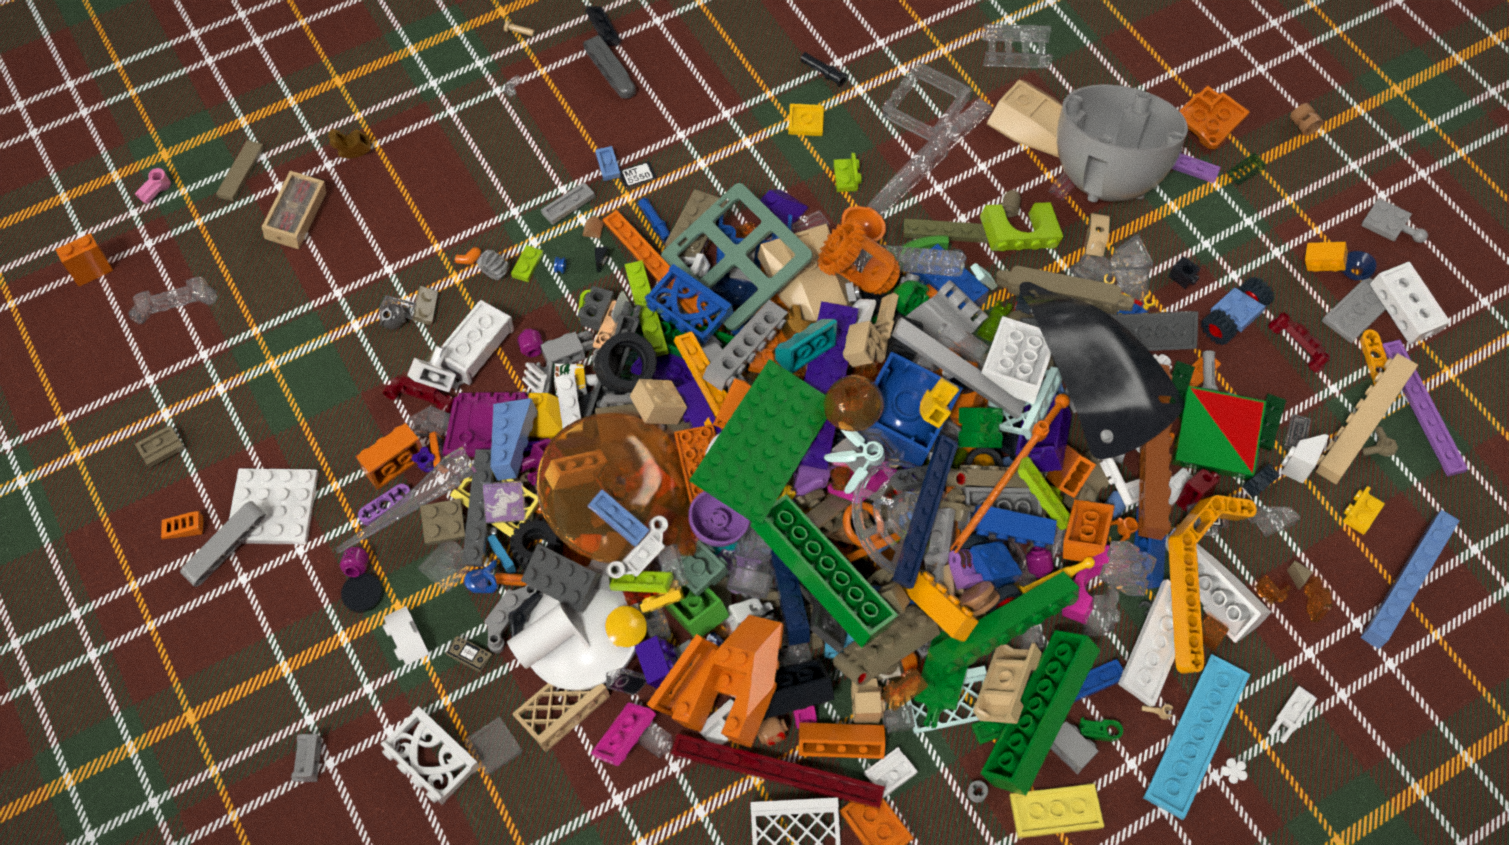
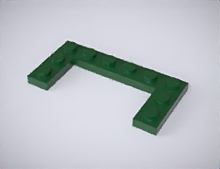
(1273, 413)

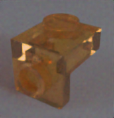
(1270, 592)

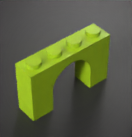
(1005, 237)

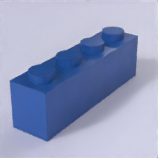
(1016, 526)
(1156, 549)

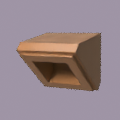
(593, 227)

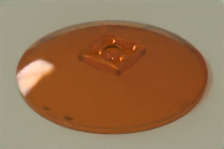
(589, 459)

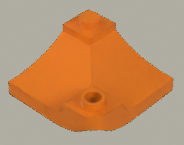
(1213, 116)

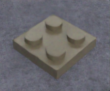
(442, 522)

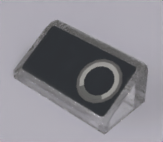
(625, 681)

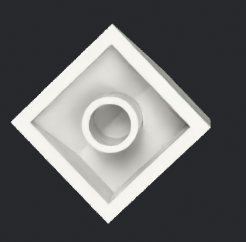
(1303, 458)

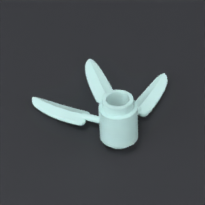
(849, 456)

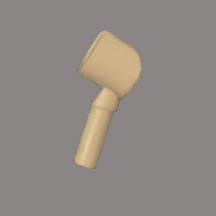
(1160, 711)

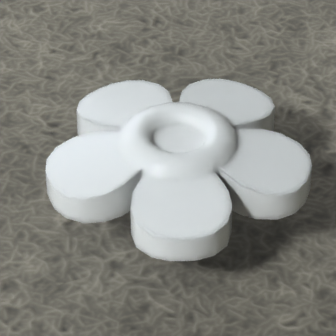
(1234, 770)

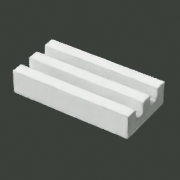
(533, 381)

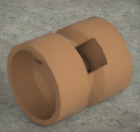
(1306, 119)

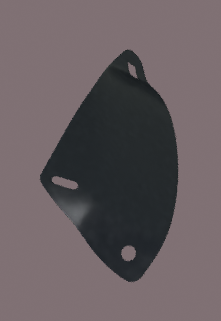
(1105, 372)

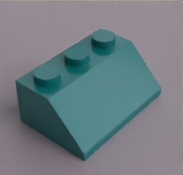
(806, 345)

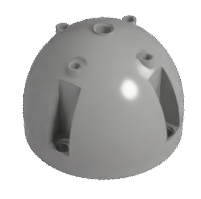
(1118, 141)

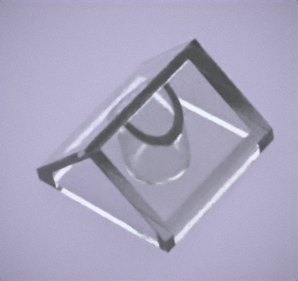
(445, 565)

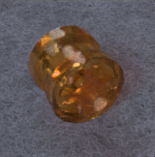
(840, 478)

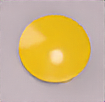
(625, 626)

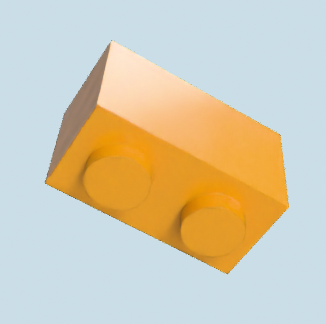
(1326, 256)

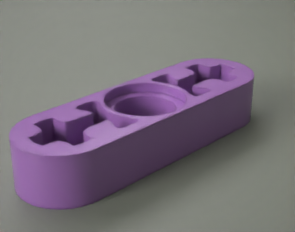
(369, 508)

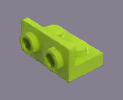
(846, 174)

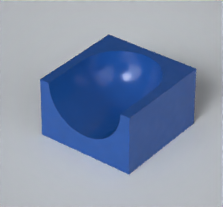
(902, 391)

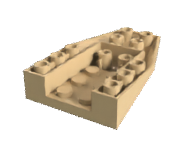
(811, 283)

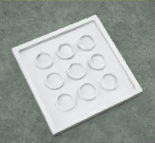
(284, 497)

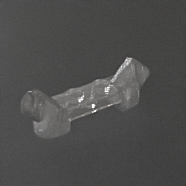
(146, 304)

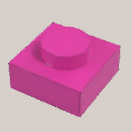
(805, 716)

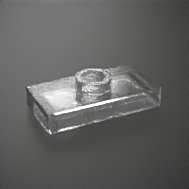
(671, 562)

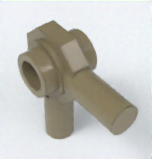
(1384, 446)

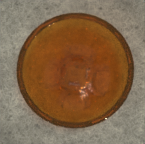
(853, 403)

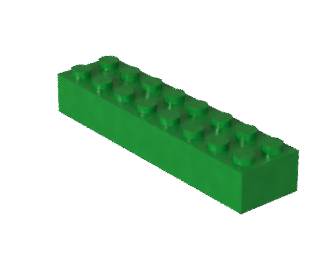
(825, 572)
(1045, 707)

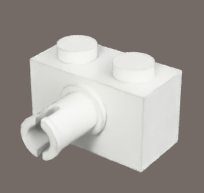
(431, 372)

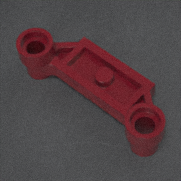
(1301, 335)
(418, 390)

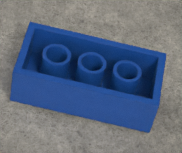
(966, 283)

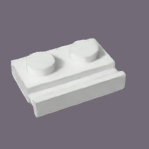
(891, 771)

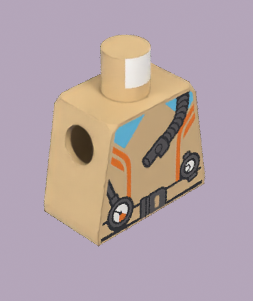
(1096, 241)

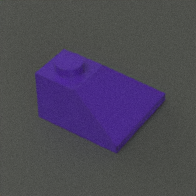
(782, 205)

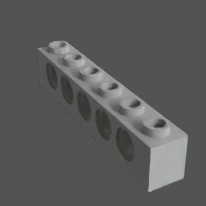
(745, 345)

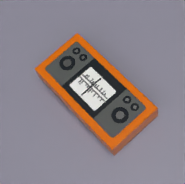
(437, 445)

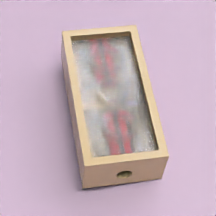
(294, 210)

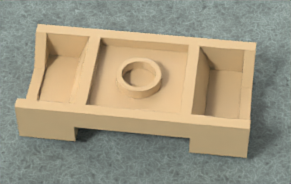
(1005, 684)

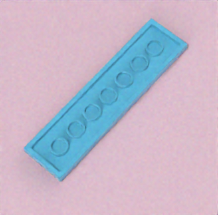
(1196, 737)

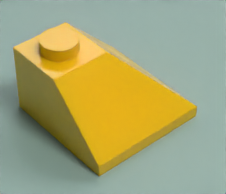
(548, 418)

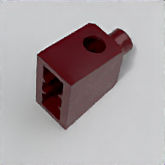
(1203, 483)

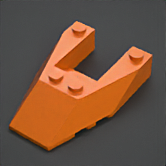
(740, 669)

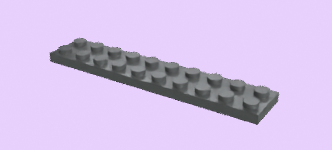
(1157, 329)

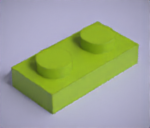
(527, 263)

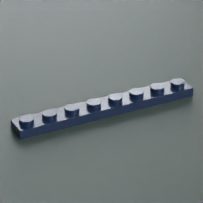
(925, 512)

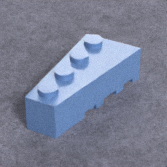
(509, 436)

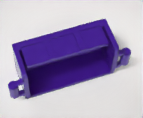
(1050, 452)

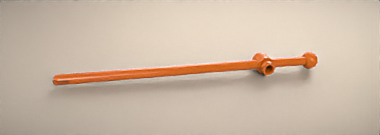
(1039, 433)

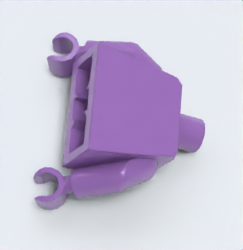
(810, 479)

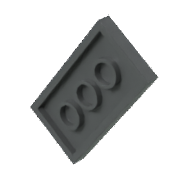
(560, 578)

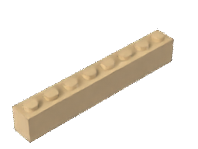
(1366, 418)

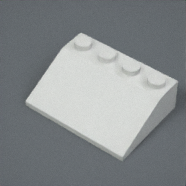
(1017, 359)

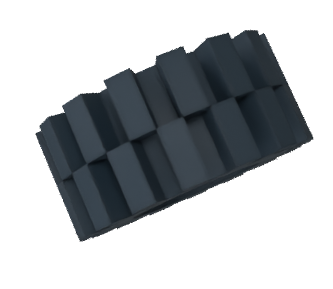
(1261, 480)

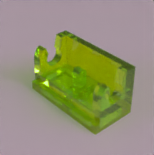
(990, 326)

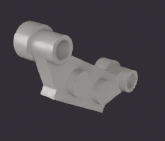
(498, 618)

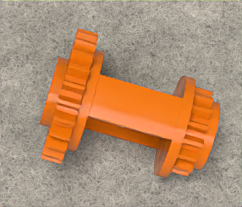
(844, 247)

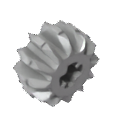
(492, 264)

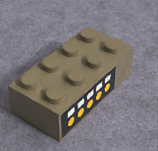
(695, 207)

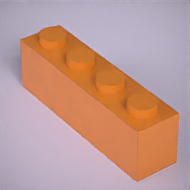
(841, 740)

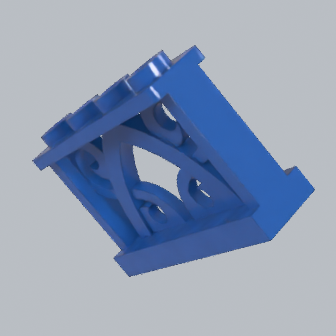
(704, 294)

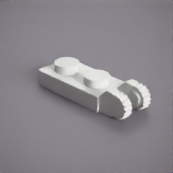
(1293, 712)

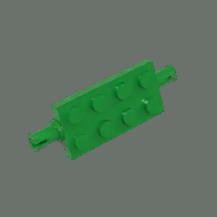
(940, 693)

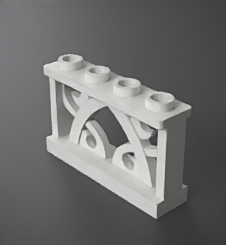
(424, 728)

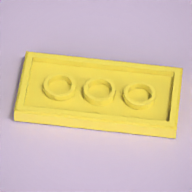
(1056, 811)

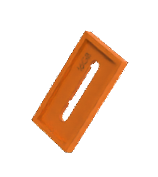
(698, 646)

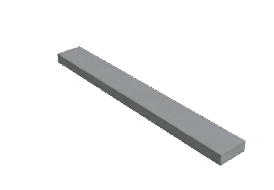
(956, 367)

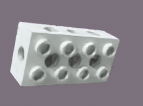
(1409, 303)

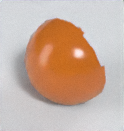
(871, 220)

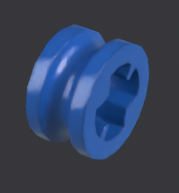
(560, 265)

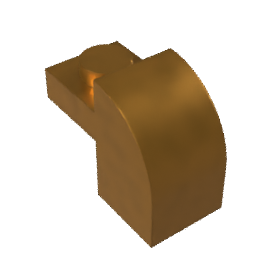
(350, 146)
(794, 322)

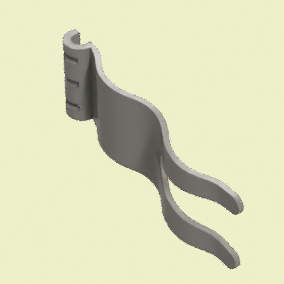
(943, 309)

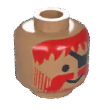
(772, 731)

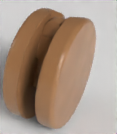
(980, 598)

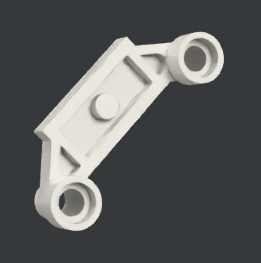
(643, 552)

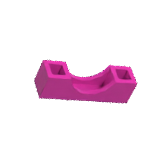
(1083, 607)

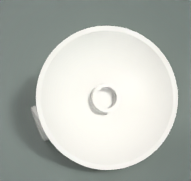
(572, 646)

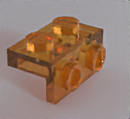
(904, 690)

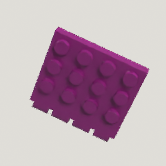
(473, 420)

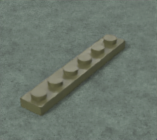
(956, 230)

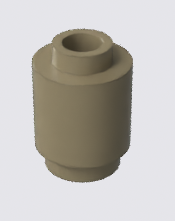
(1011, 203)

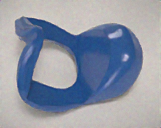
(477, 579)

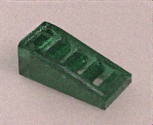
(1253, 158)

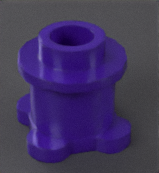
(424, 459)

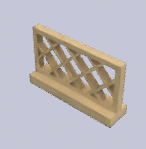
(569, 719)

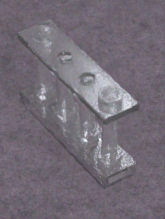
(1017, 33)

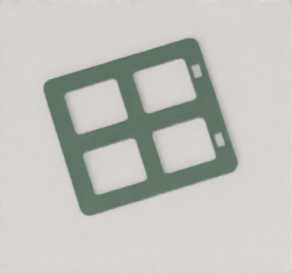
(737, 254)

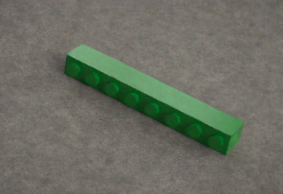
(1004, 624)

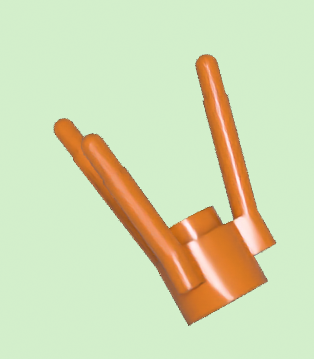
(1125, 527)

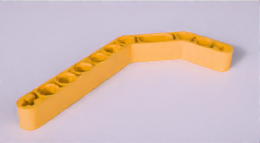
(1185, 577)

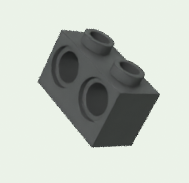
(595, 307)

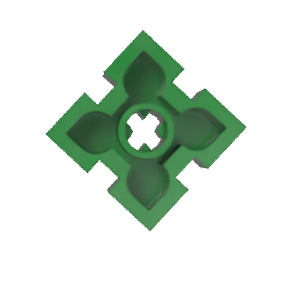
(980, 428)

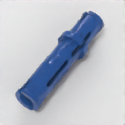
(659, 225)

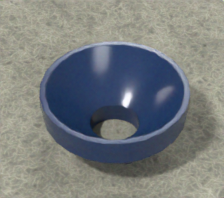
(1362, 261)

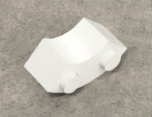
(405, 635)

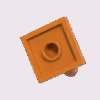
(876, 539)

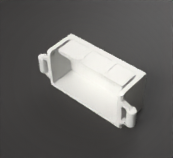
(475, 341)

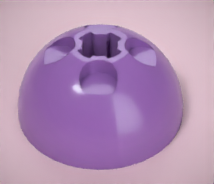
(715, 522)

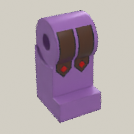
(963, 569)

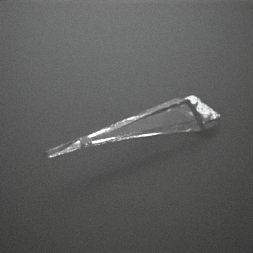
(438, 481)

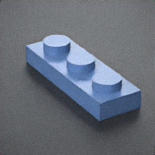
(618, 518)

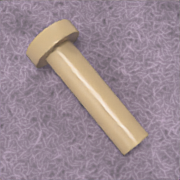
(508, 26)

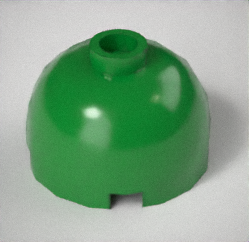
(910, 296)

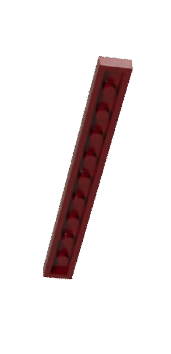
(778, 771)

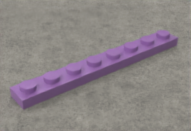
(1429, 416)

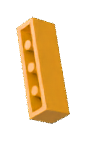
(941, 606)

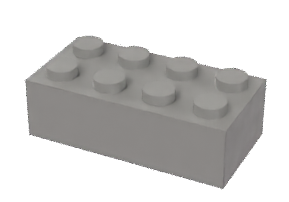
(1010, 499)

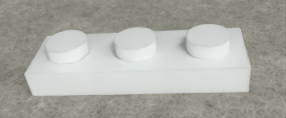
(568, 399)

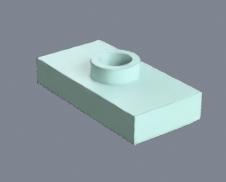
(983, 276)

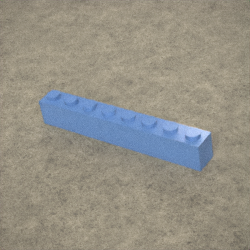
(1409, 579)

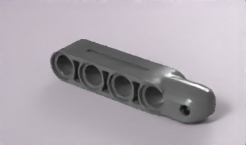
(609, 66)

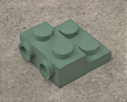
(703, 568)

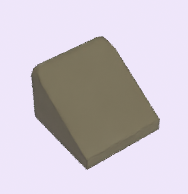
(1299, 574)

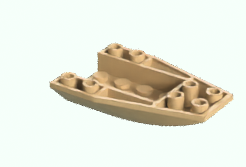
(1028, 117)

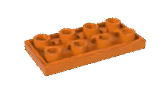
(691, 450)

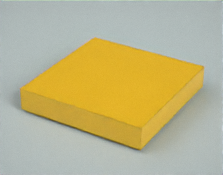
(806, 119)

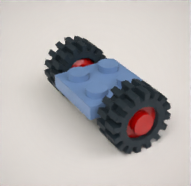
(1237, 310)

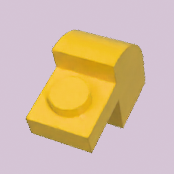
(934, 402)

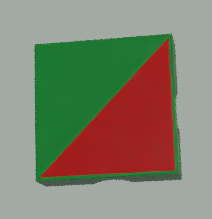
(1219, 432)

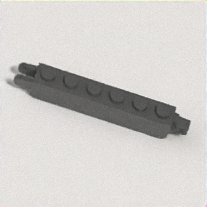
(616, 358)

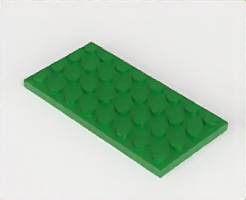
(762, 443)

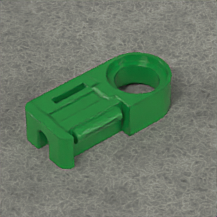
(1098, 730)

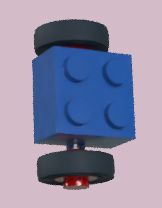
(995, 566)

